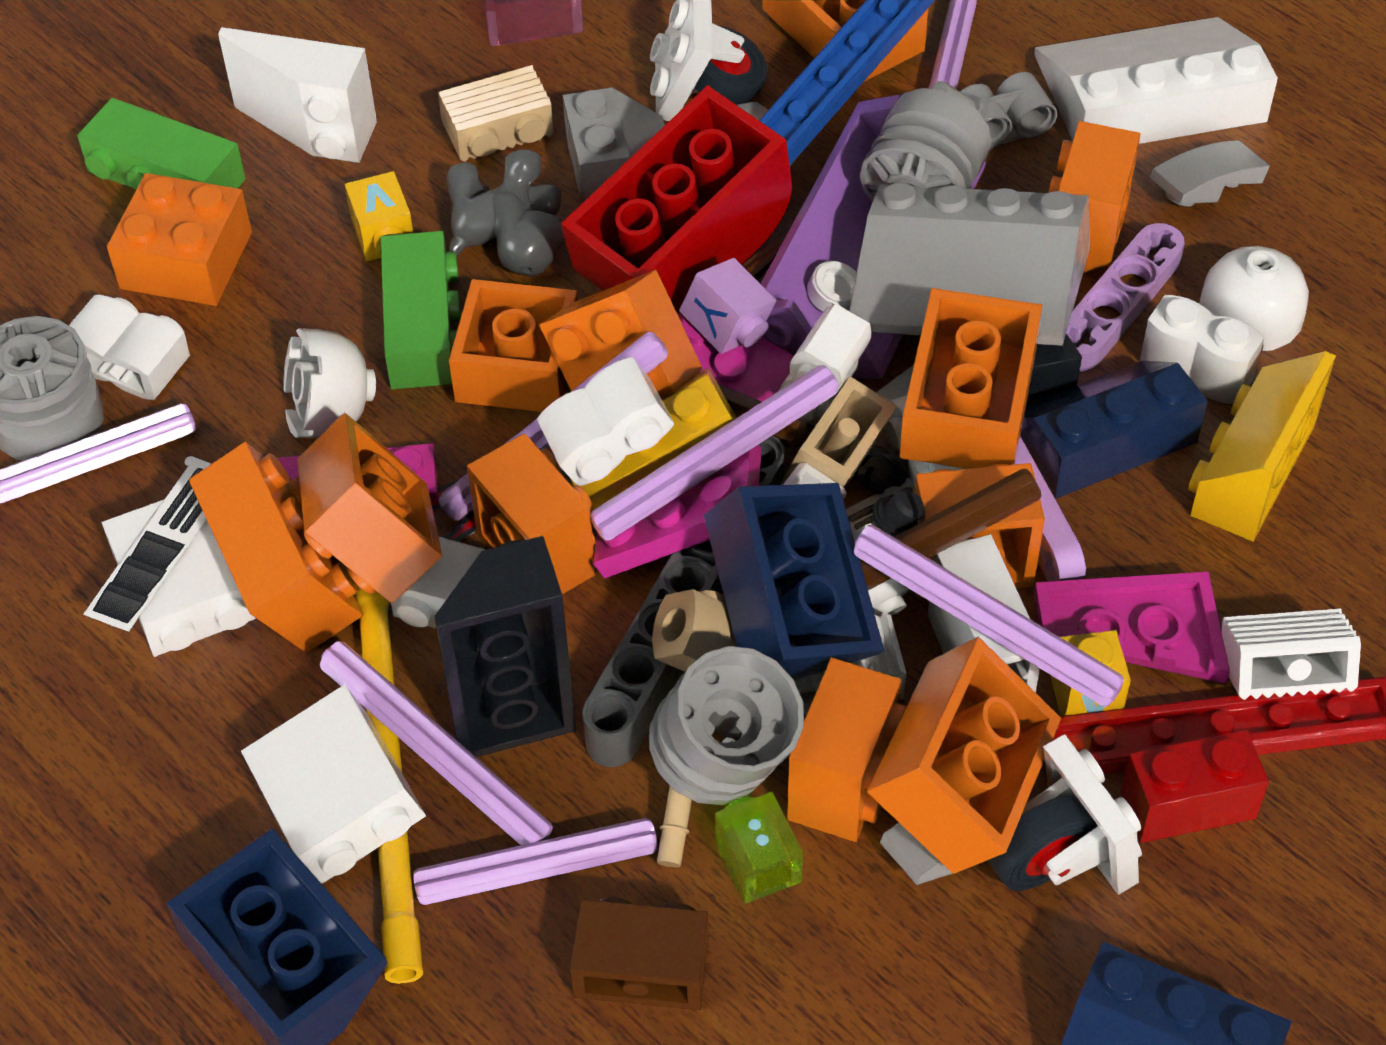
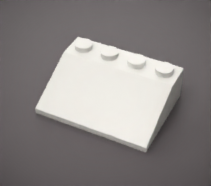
(1161, 80)

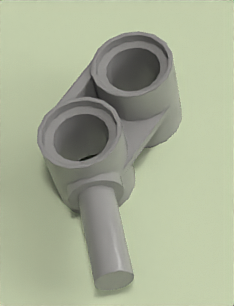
(1015, 112)

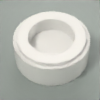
(832, 284)

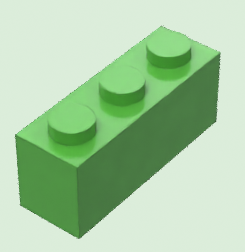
(131, 141)
(418, 308)

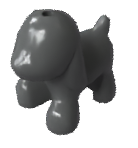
(513, 214)

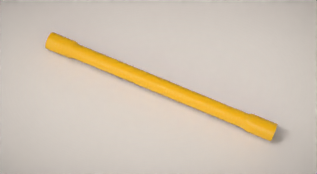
(399, 924)

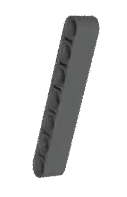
(634, 706)

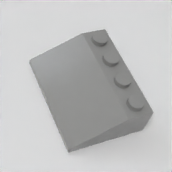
(971, 243)

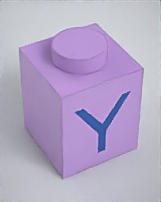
(728, 306)

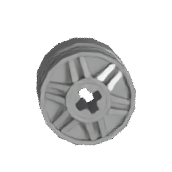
(927, 143)
(45, 387)
(743, 701)

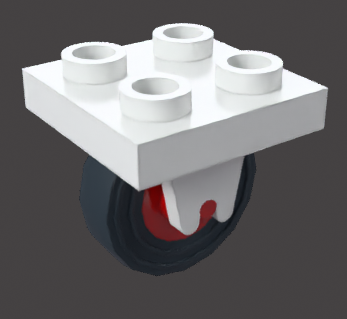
(702, 54)
(1072, 827)

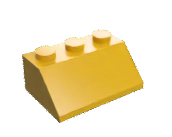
(697, 412)
(1260, 444)

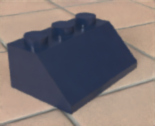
(1112, 424)
(793, 576)
(278, 944)
(1147, 1004)

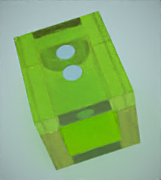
(758, 846)

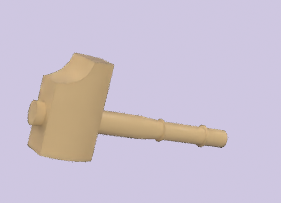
(683, 631)

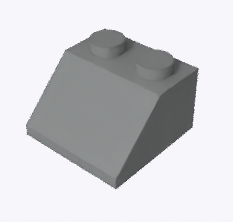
(604, 133)

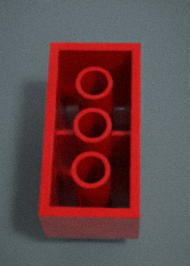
(685, 200)

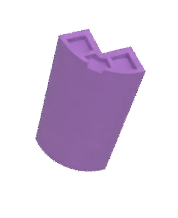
(830, 230)

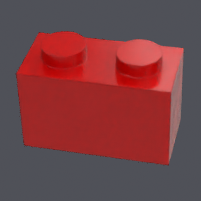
(1194, 785)

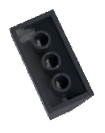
(507, 650)

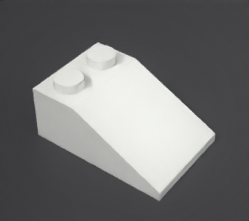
(303, 90)

